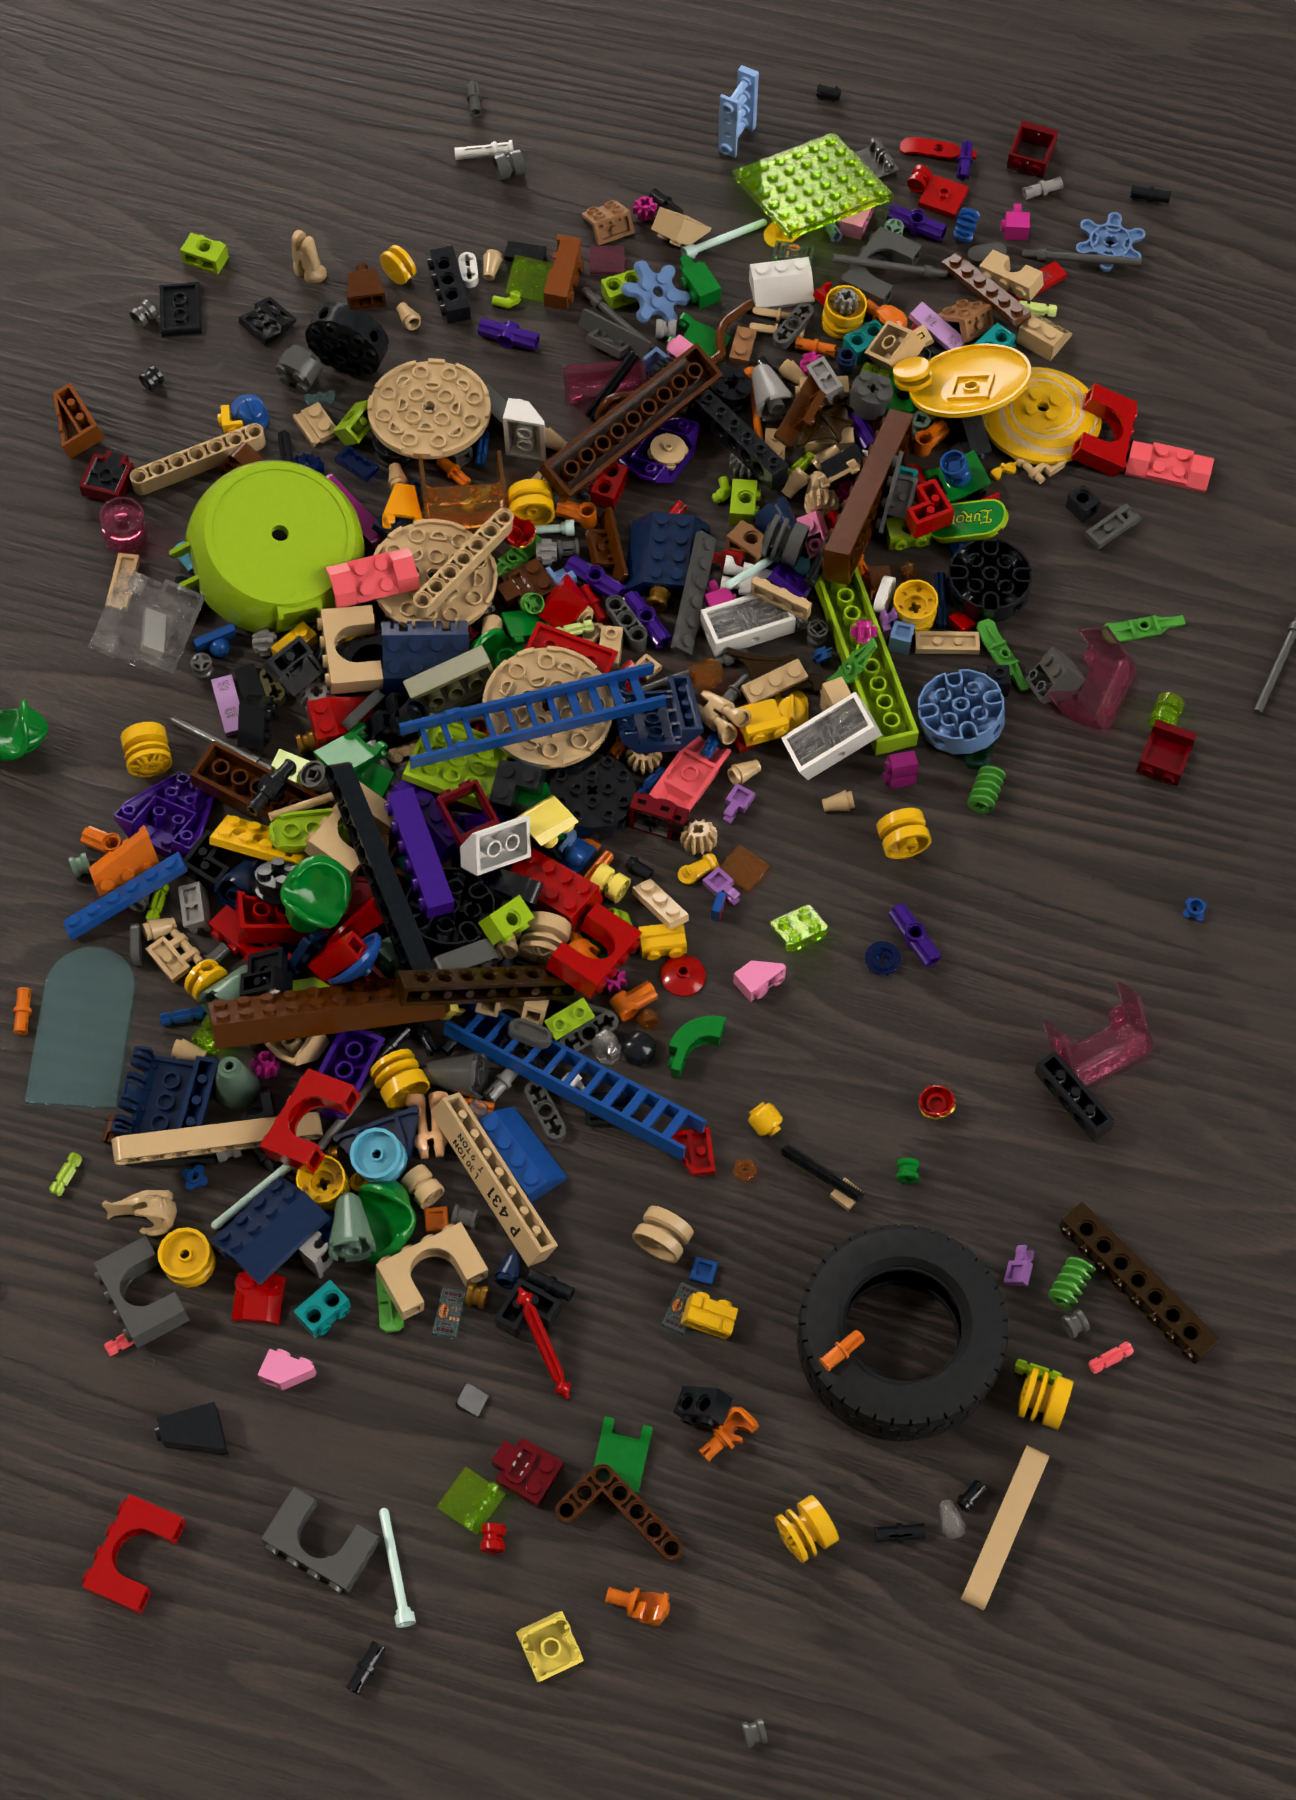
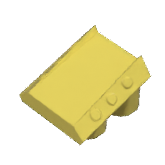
(549, 820)
(549, 1646)

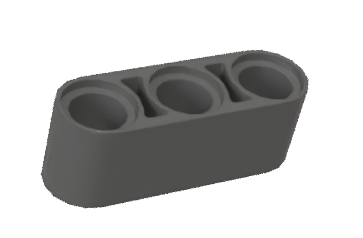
(625, 615)
(474, 955)

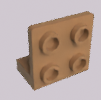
(609, 221)
(973, 318)

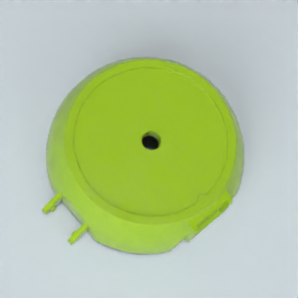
(247, 571)

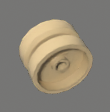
(663, 1234)

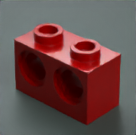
(611, 485)

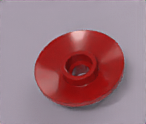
(680, 984)

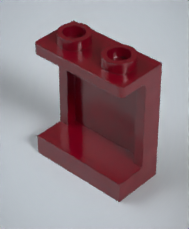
(1166, 752)

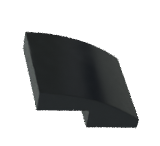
(267, 321)

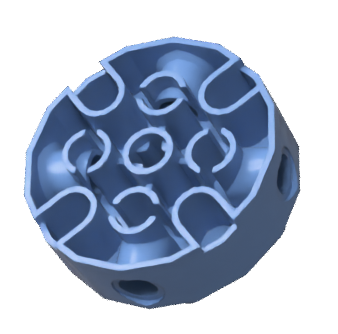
(961, 711)

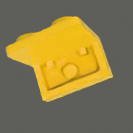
(765, 723)

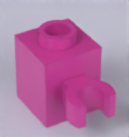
(1016, 224)
(717, 596)

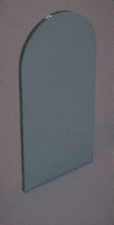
(82, 1031)

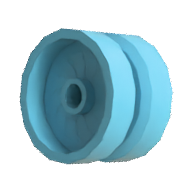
(369, 1146)

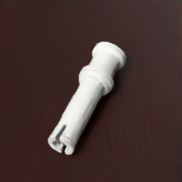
(483, 150)

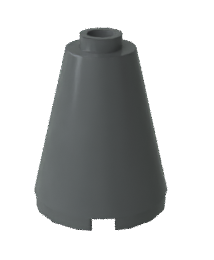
(459, 1074)

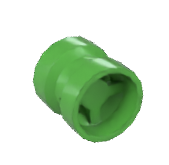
(535, 605)

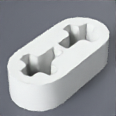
(472, 269)
(884, 594)

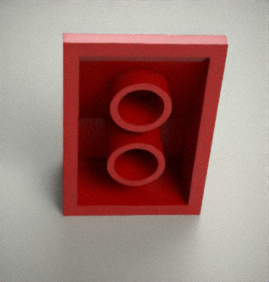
(328, 714)

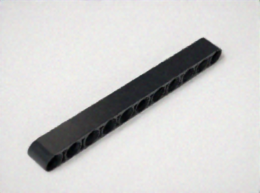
(377, 867)

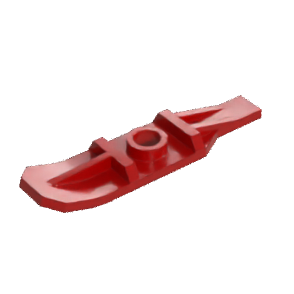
(927, 147)

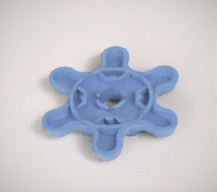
(1110, 231)
(649, 302)

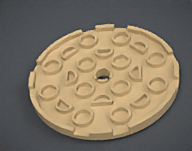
(404, 392)
(432, 545)
(539, 669)

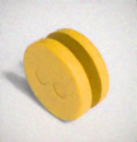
(397, 264)
(912, 374)
(202, 977)

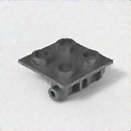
(877, 159)

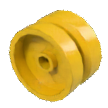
(532, 501)
(903, 833)
(186, 1257)

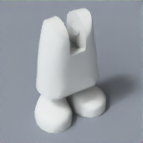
(731, 568)

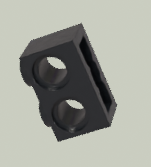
(702, 1406)

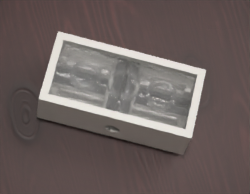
(744, 623)
(831, 736)

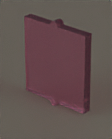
(607, 259)

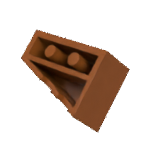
(564, 273)
(75, 422)

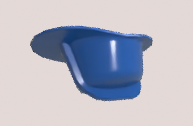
(250, 410)

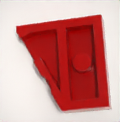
(698, 1153)

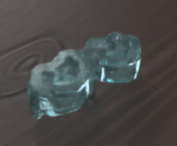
(325, 397)

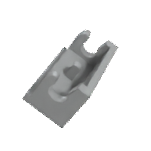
(826, 379)
(195, 906)
(311, 1254)

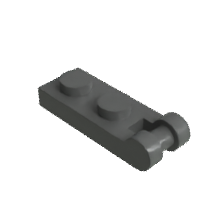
(1112, 526)

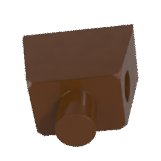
(365, 288)

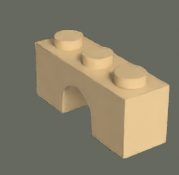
(1022, 283)
(530, 1010)

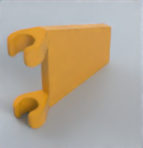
(402, 504)

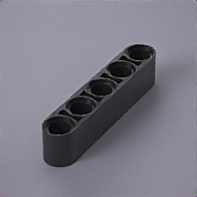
(510, 883)

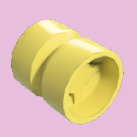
(611, 884)

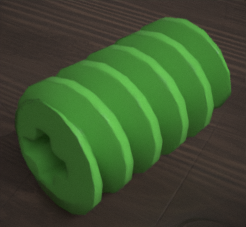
(985, 789)
(1068, 1282)

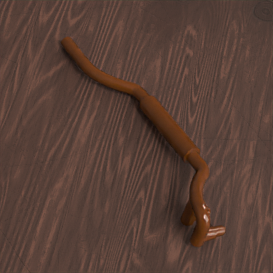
(733, 315)

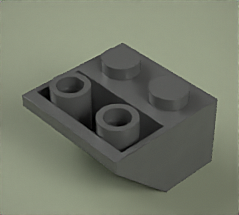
(1054, 673)

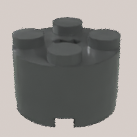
(298, 368)
(870, 395)

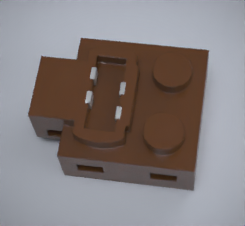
(522, 580)

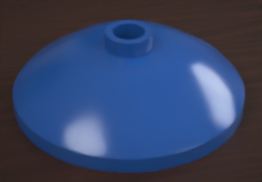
(363, 965)

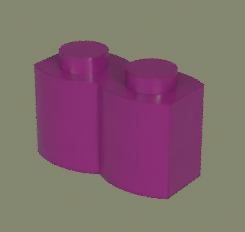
(900, 770)

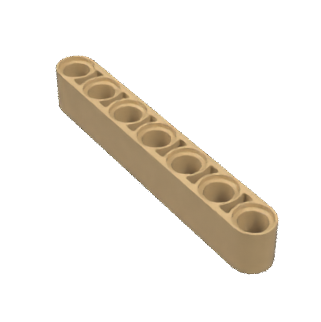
(194, 459)
(462, 571)
(1005, 1528)

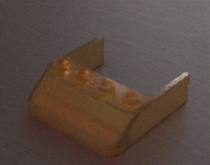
(464, 504)

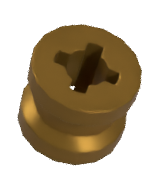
(658, 598)
(306, 742)
(477, 1295)

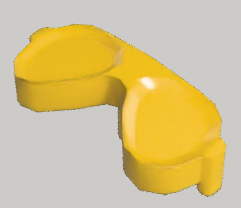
(1009, 468)

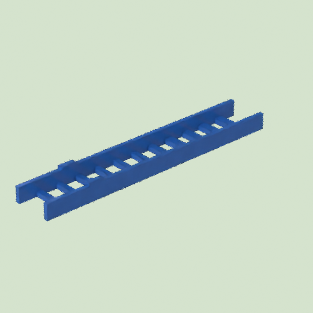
(527, 699)
(582, 1098)

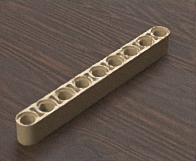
(204, 1139)

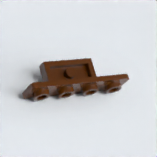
(801, 412)
(606, 547)

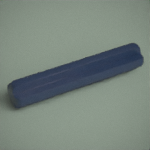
(940, 587)

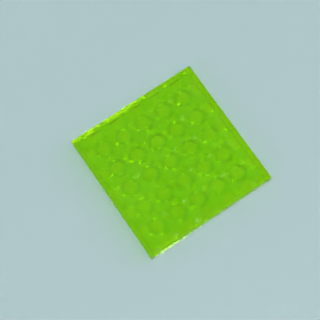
(812, 185)

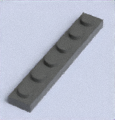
(693, 593)

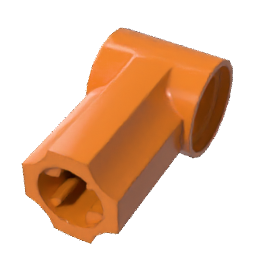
(928, 438)
(583, 513)
(100, 840)
(628, 1003)

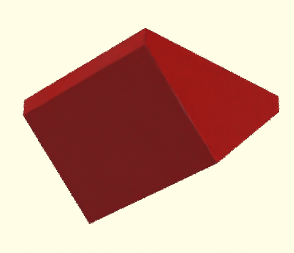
(564, 604)

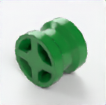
(907, 1170)

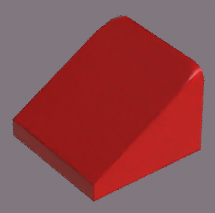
(960, 622)

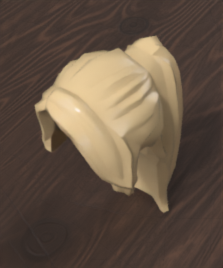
(152, 1204)

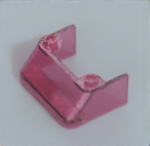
(590, 378)
(1105, 685)
(1111, 1048)

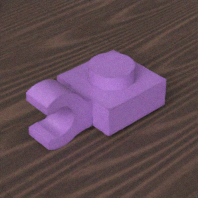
(884, 620)
(738, 800)
(722, 882)
(1020, 1269)

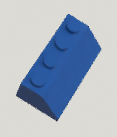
(522, 1152)

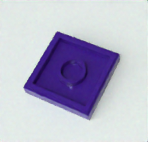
(790, 579)

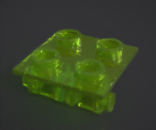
(528, 277)
(799, 927)
(471, 1500)

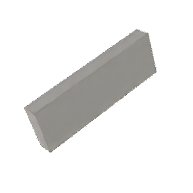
(153, 633)

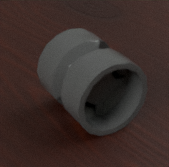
(509, 164)
(314, 778)

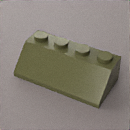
(452, 682)

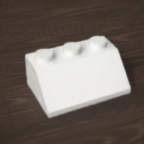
(781, 283)
(524, 431)
(497, 846)

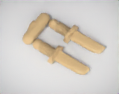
(771, 313)

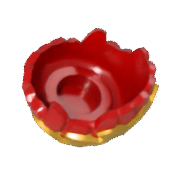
(522, 533)
(936, 1102)

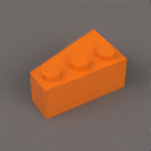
(124, 862)

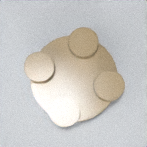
(667, 450)

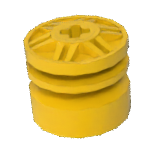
(838, 324)
(916, 604)
(146, 749)
(398, 1077)
(329, 1173)
(1045, 1398)
(809, 1527)

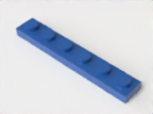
(125, 895)

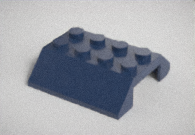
(661, 550)
(418, 649)
(666, 727)
(168, 1094)
(270, 1230)

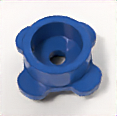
(822, 654)
(1197, 904)
(197, 1183)

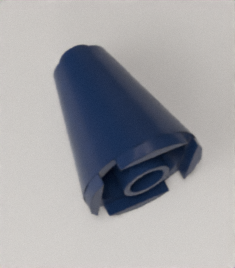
(767, 514)
(239, 878)

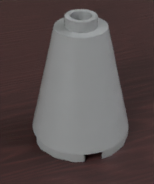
(770, 394)

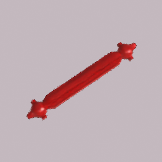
(543, 1343)

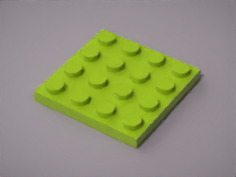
(453, 772)

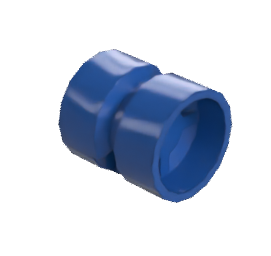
(955, 468)

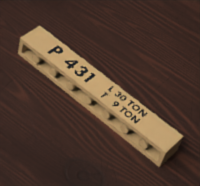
(494, 1179)

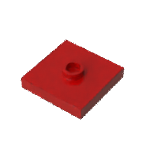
(943, 196)

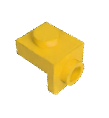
(226, 422)

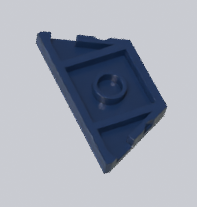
(306, 952)
(401, 1124)

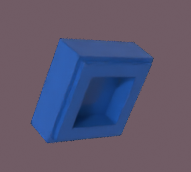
(718, 906)
(703, 1271)

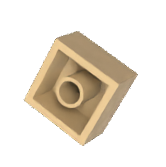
(893, 345)

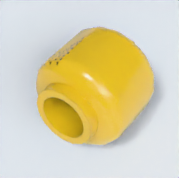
(765, 1119)

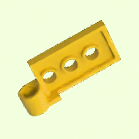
(249, 839)

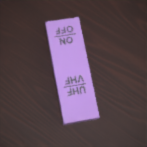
(937, 327)
(227, 703)

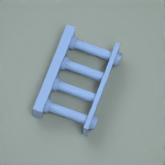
(738, 111)

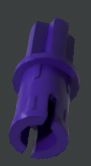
(964, 160)

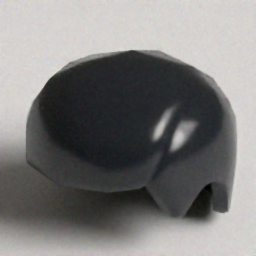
(638, 1048)

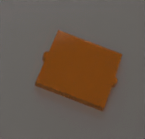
(744, 868)

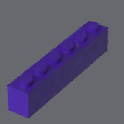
(419, 852)

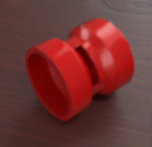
(918, 180)
(492, 1538)

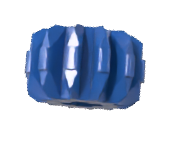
(966, 224)

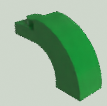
(691, 1035)

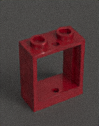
(1028, 132)
(465, 788)

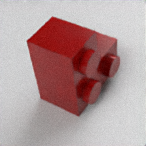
(931, 512)

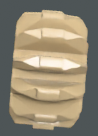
(821, 500)
(643, 761)
(699, 836)

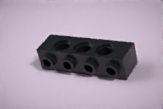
(450, 284)
(1074, 1096)

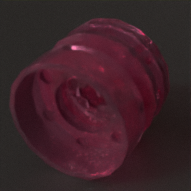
(123, 524)

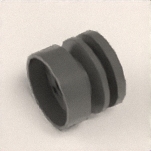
(784, 540)

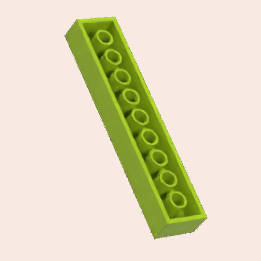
(878, 681)

